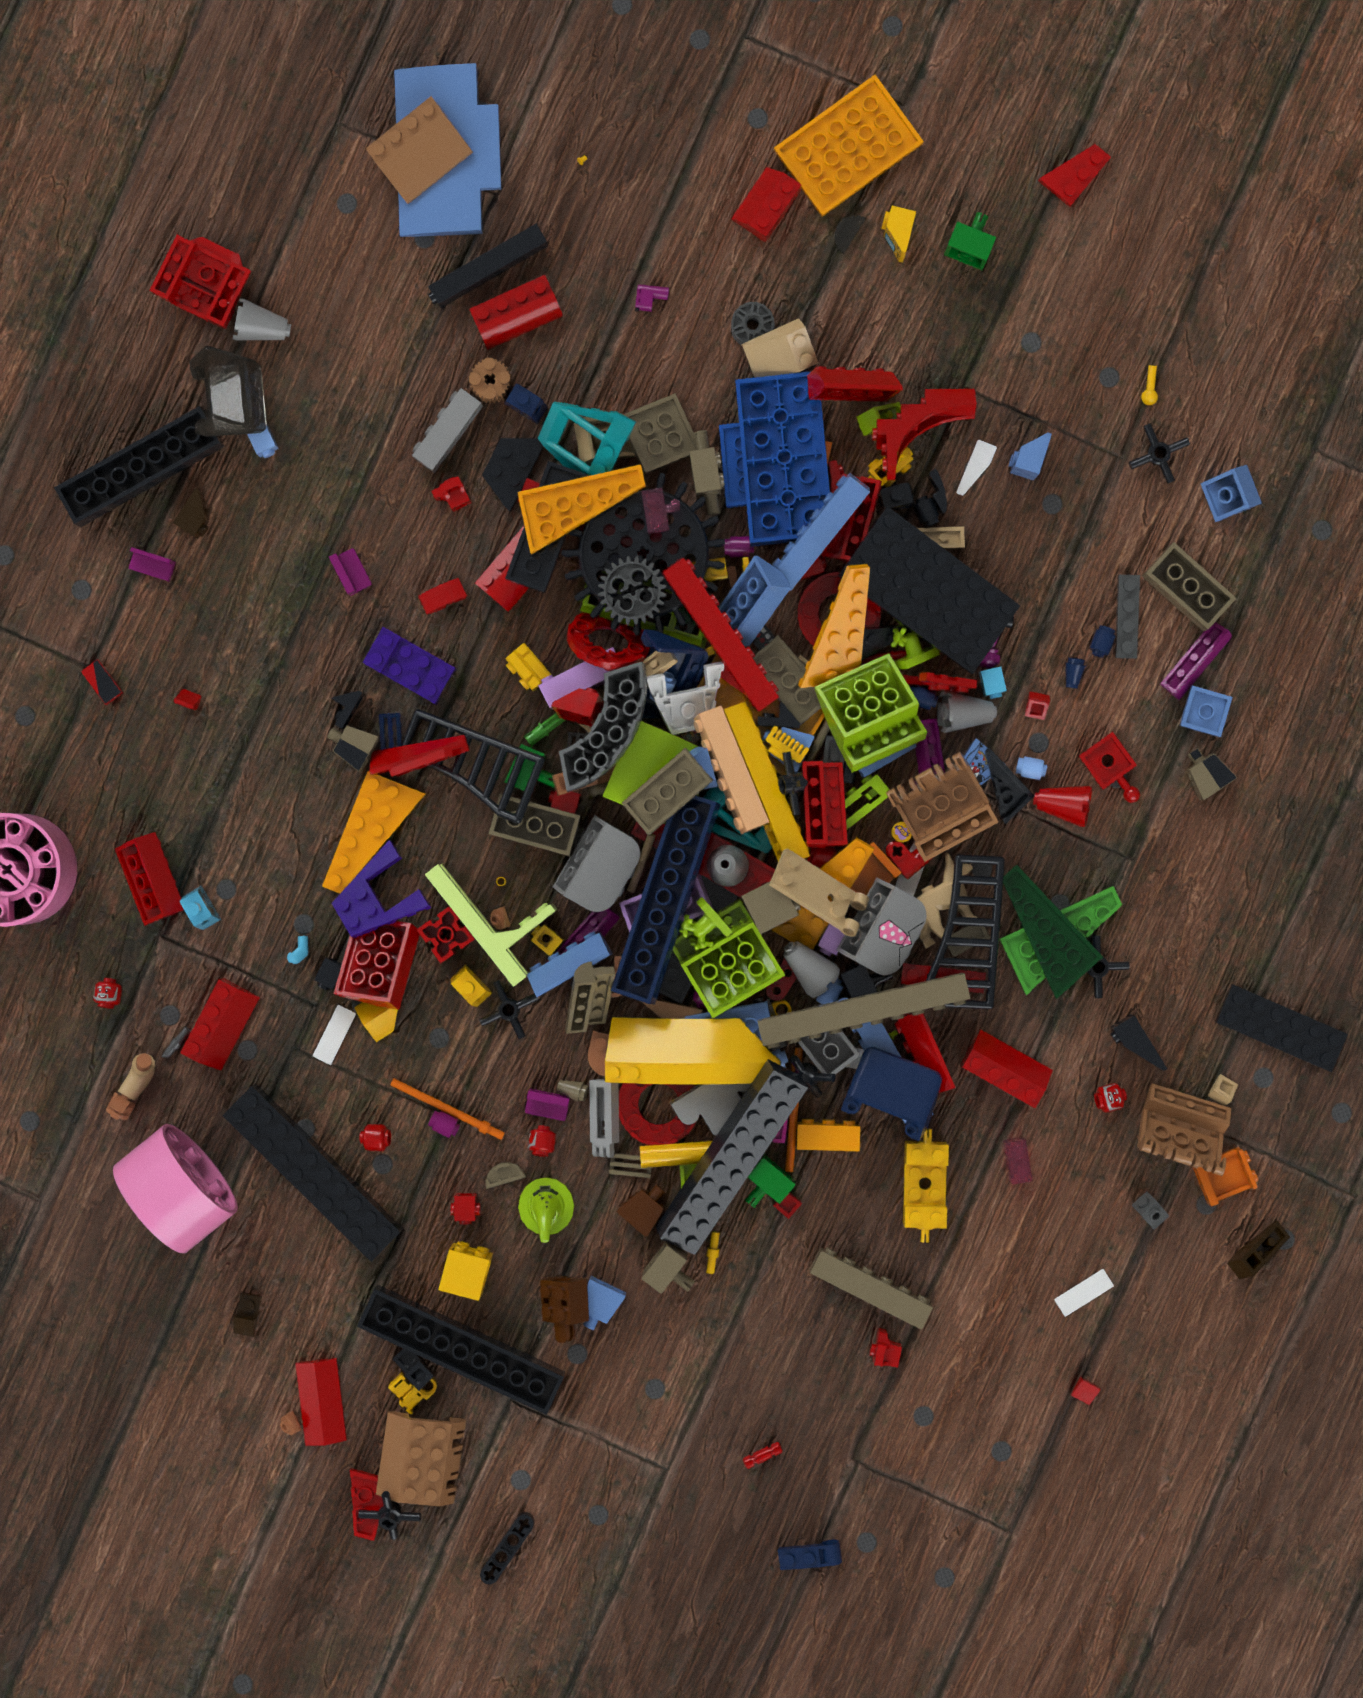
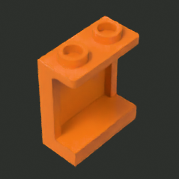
(876, 866)
(1235, 1179)

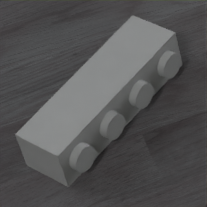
(447, 430)

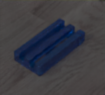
(389, 716)

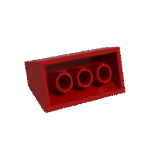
(852, 384)
(149, 878)
(220, 1024)
(923, 1046)
(1007, 1068)

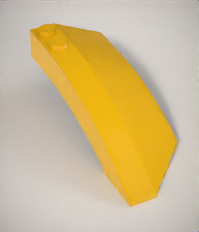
(683, 1051)

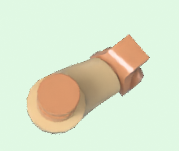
(135, 1083)

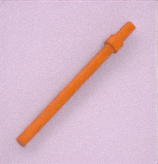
(484, 1127)
(789, 1167)

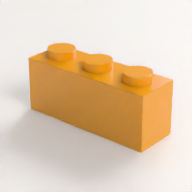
(828, 1135)

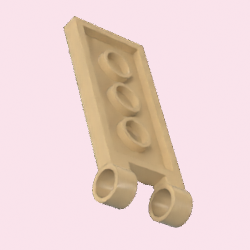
(811, 887)

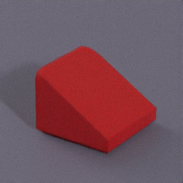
(188, 699)
(1037, 705)
(1085, 1391)

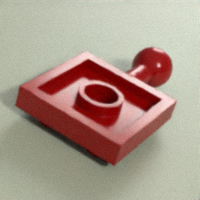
(1121, 765)

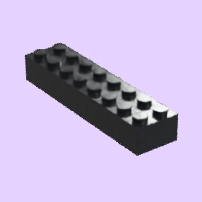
(136, 468)

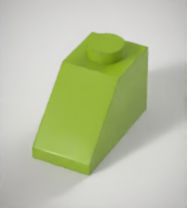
(868, 419)

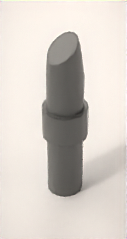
(176, 1042)

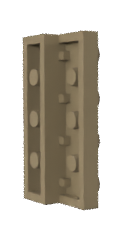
(589, 997)

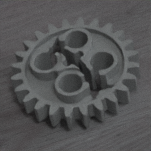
(625, 572)

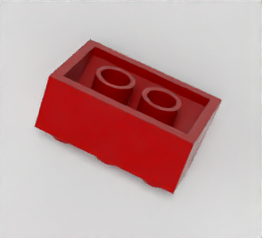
(767, 203)

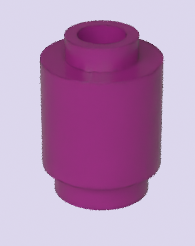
(738, 546)
(444, 1124)

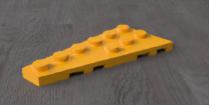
(563, 506)
(842, 633)
(374, 818)
(845, 868)

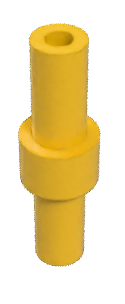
(712, 1252)

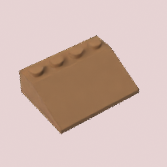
(419, 150)

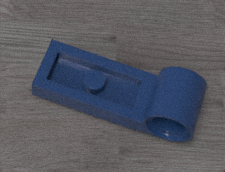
(810, 1556)

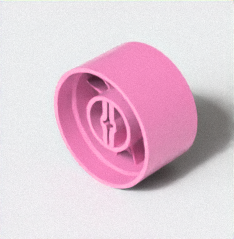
(29, 880)
(174, 1188)

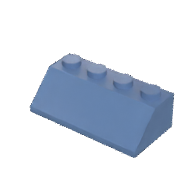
(754, 598)
(563, 966)

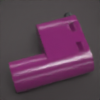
(646, 294)

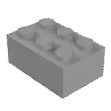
(829, 1051)

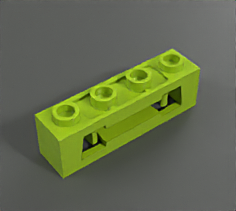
(878, 787)

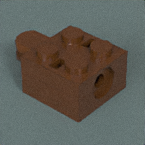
(564, 1304)

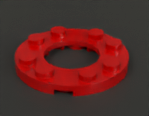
(813, 597)
(579, 643)
(646, 1131)

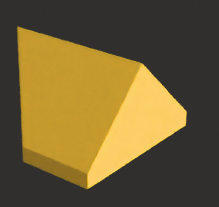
(376, 1019)

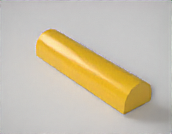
(672, 1154)

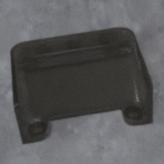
(232, 393)

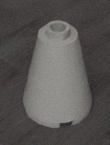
(259, 323)
(963, 711)
(737, 867)
(810, 968)

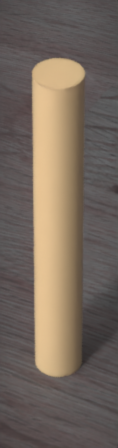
(641, 863)

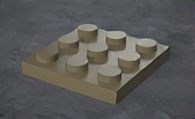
(661, 434)

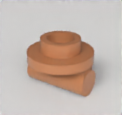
(500, 918)
(289, 1423)

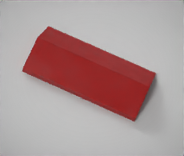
(321, 1402)

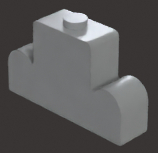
(710, 1101)

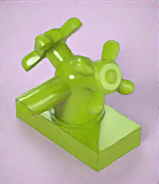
(913, 648)
(703, 926)

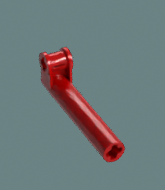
(907, 862)

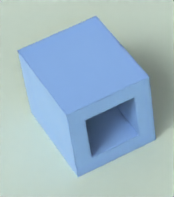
(263, 443)

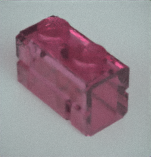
(1017, 1160)

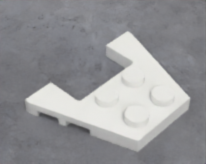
(682, 706)

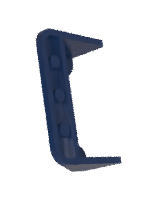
(685, 671)
(894, 1088)

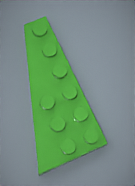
(1084, 915)

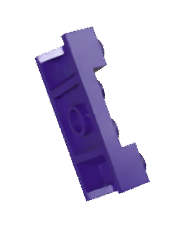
(409, 665)

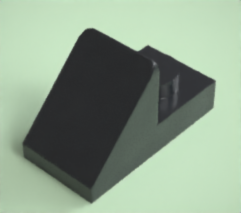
(351, 702)
(785, 719)

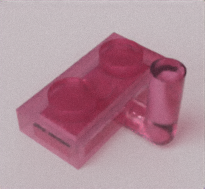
(656, 510)

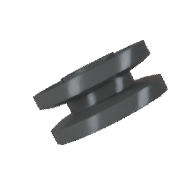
(751, 312)

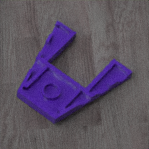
(360, 906)

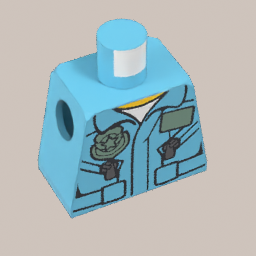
(199, 908)

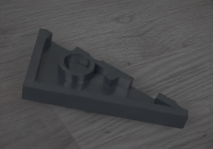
(878, 638)
(1008, 789)

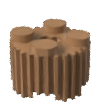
(490, 369)

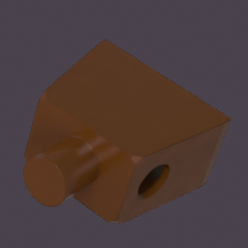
(643, 1209)

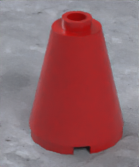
(1065, 803)

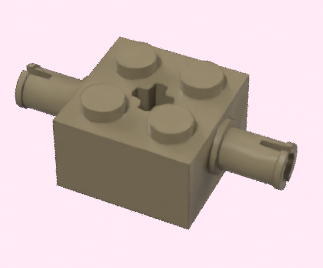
(705, 472)

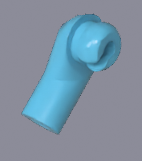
(300, 952)

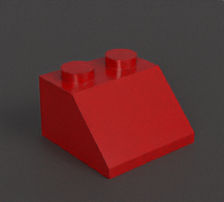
(579, 706)

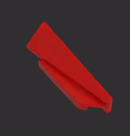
(416, 756)

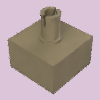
(666, 1268)

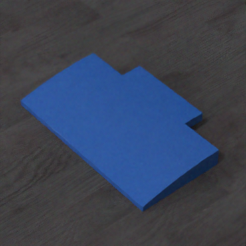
(775, 457)

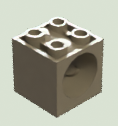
(769, 907)

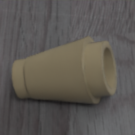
(575, 1090)

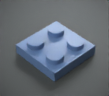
(1205, 711)

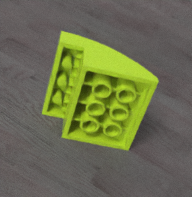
(871, 712)
(643, 758)
(733, 966)

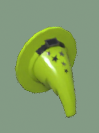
(546, 1207)

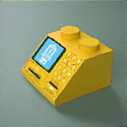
(898, 228)

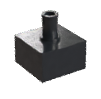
(861, 983)

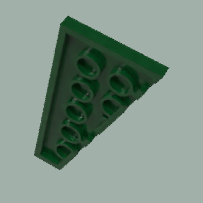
(1056, 942)

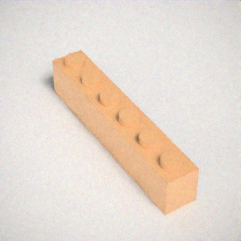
(730, 770)

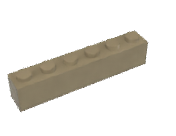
(871, 1288)

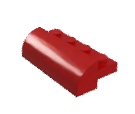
(516, 312)
(856, 527)
(493, 579)
(824, 804)

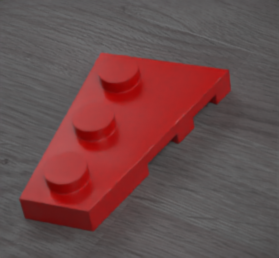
(1076, 174)
(364, 1498)

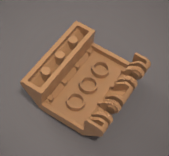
(943, 807)
(1184, 1129)
(420, 1459)

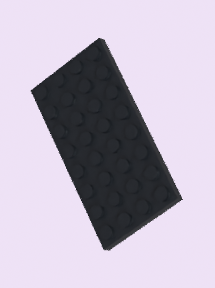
(932, 591)

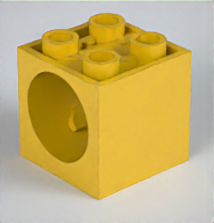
(466, 1270)

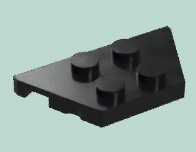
(511, 467)

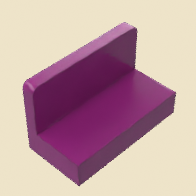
(151, 564)
(350, 571)
(547, 1104)

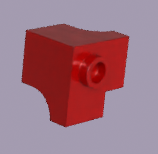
(452, 492)
(884, 1350)

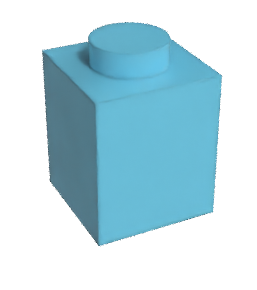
(992, 682)

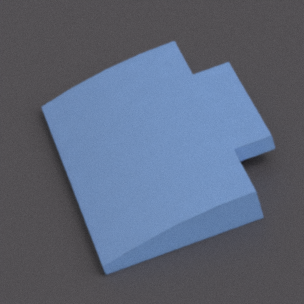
(455, 200)

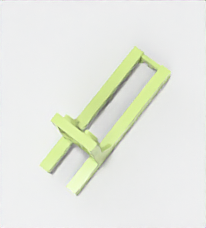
(494, 943)

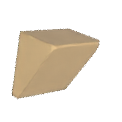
(1223, 1090)

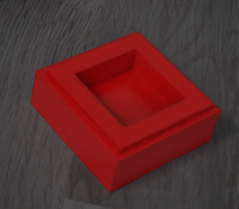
(788, 1205)

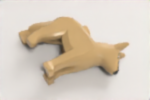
(938, 899)

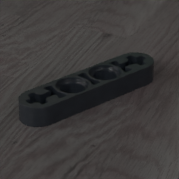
(506, 1547)

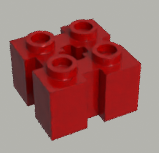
(433, 932)

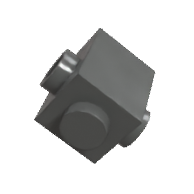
(1150, 1210)

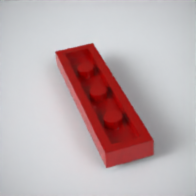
(918, 973)

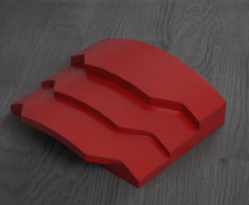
(201, 279)

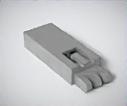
(604, 1107)

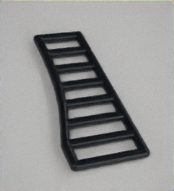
(484, 796)
(994, 923)

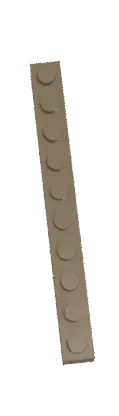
(864, 1009)

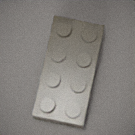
(1188, 587)
(540, 827)

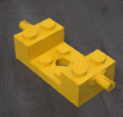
(925, 1207)

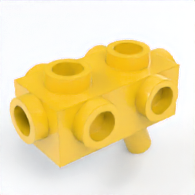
(902, 466)

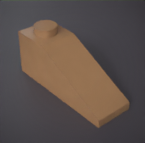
(672, 1010)

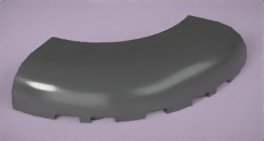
(611, 731)

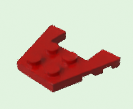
(941, 682)

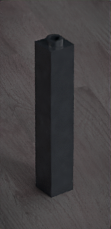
(487, 266)

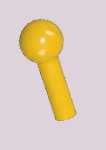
(1150, 396)

